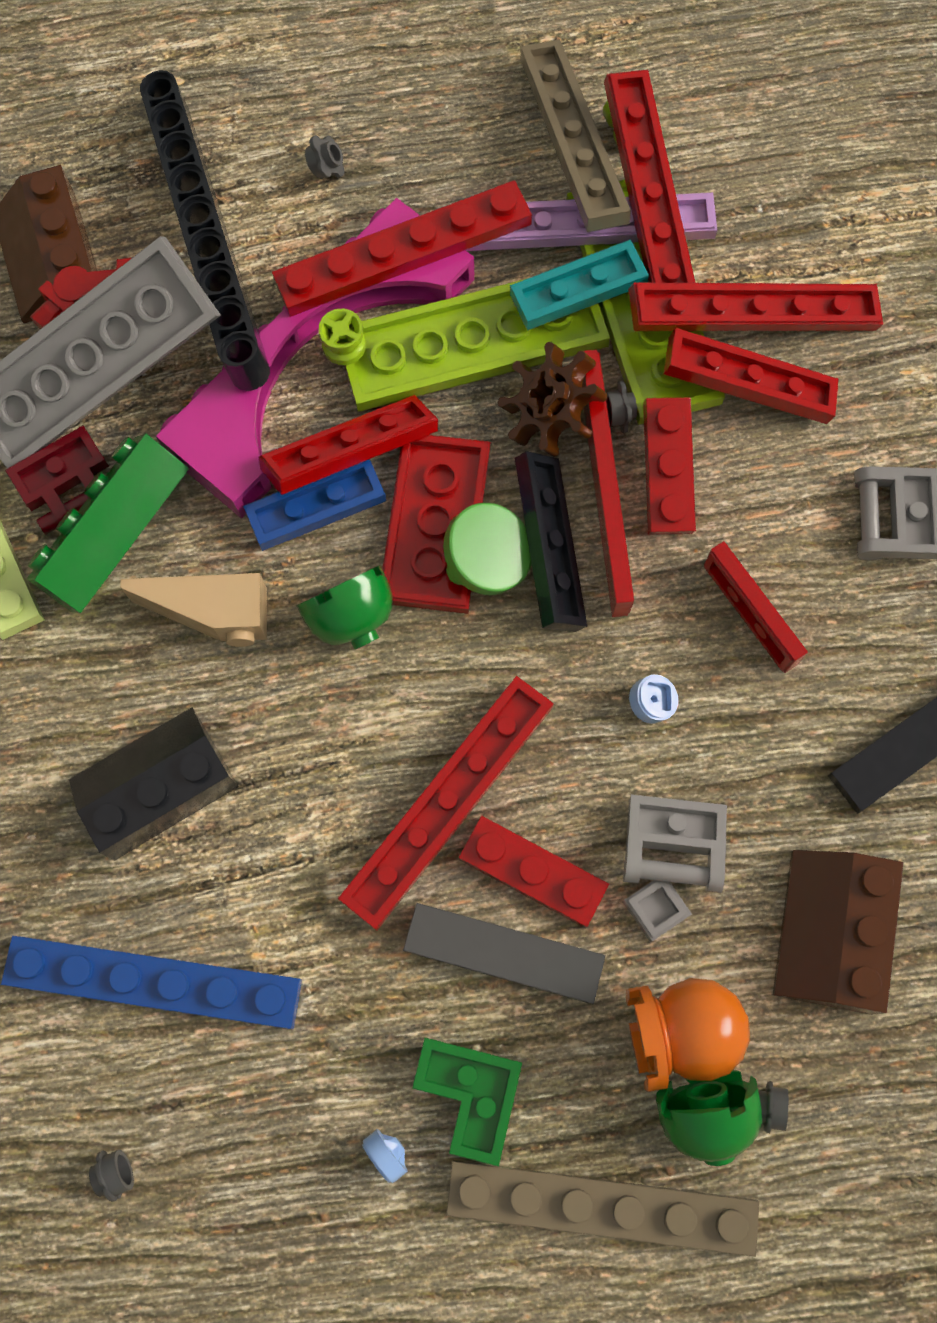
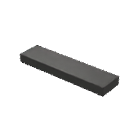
(504, 953)

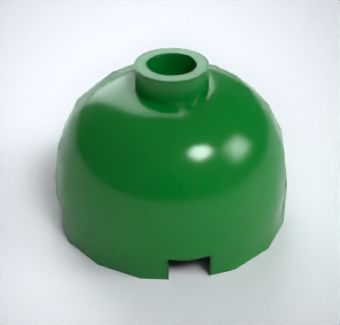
(350, 610)
(712, 1117)

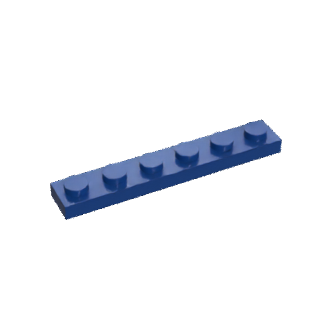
(152, 982)

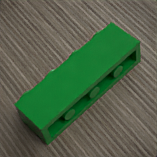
(107, 523)

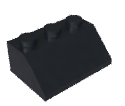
(150, 785)

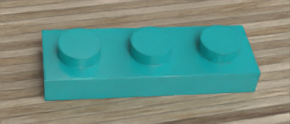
(578, 284)

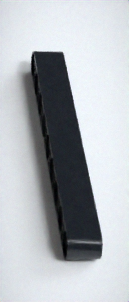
(204, 231)

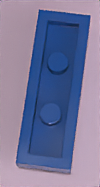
(314, 505)

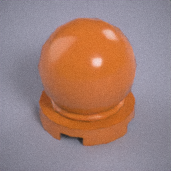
(689, 1030)

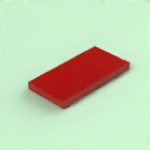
(432, 486)

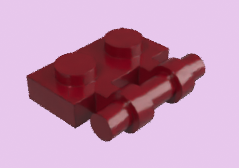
(54, 471)

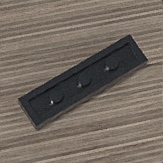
(550, 542)

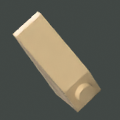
(217, 605)

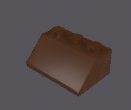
(41, 235)
(839, 930)

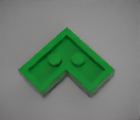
(486, 1093)

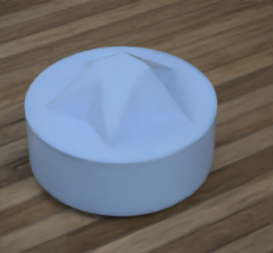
(653, 699)
(386, 1155)

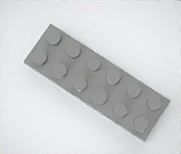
(98, 348)

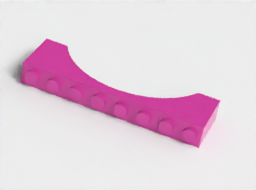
(223, 425)

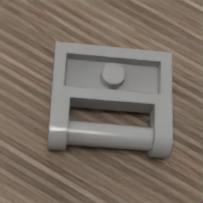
(912, 512)
(677, 828)

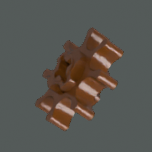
(552, 399)

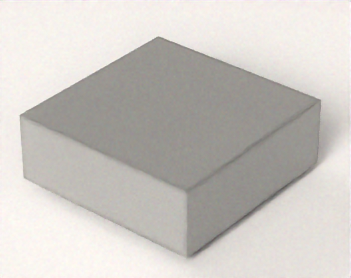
(657, 908)

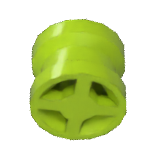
(340, 325)

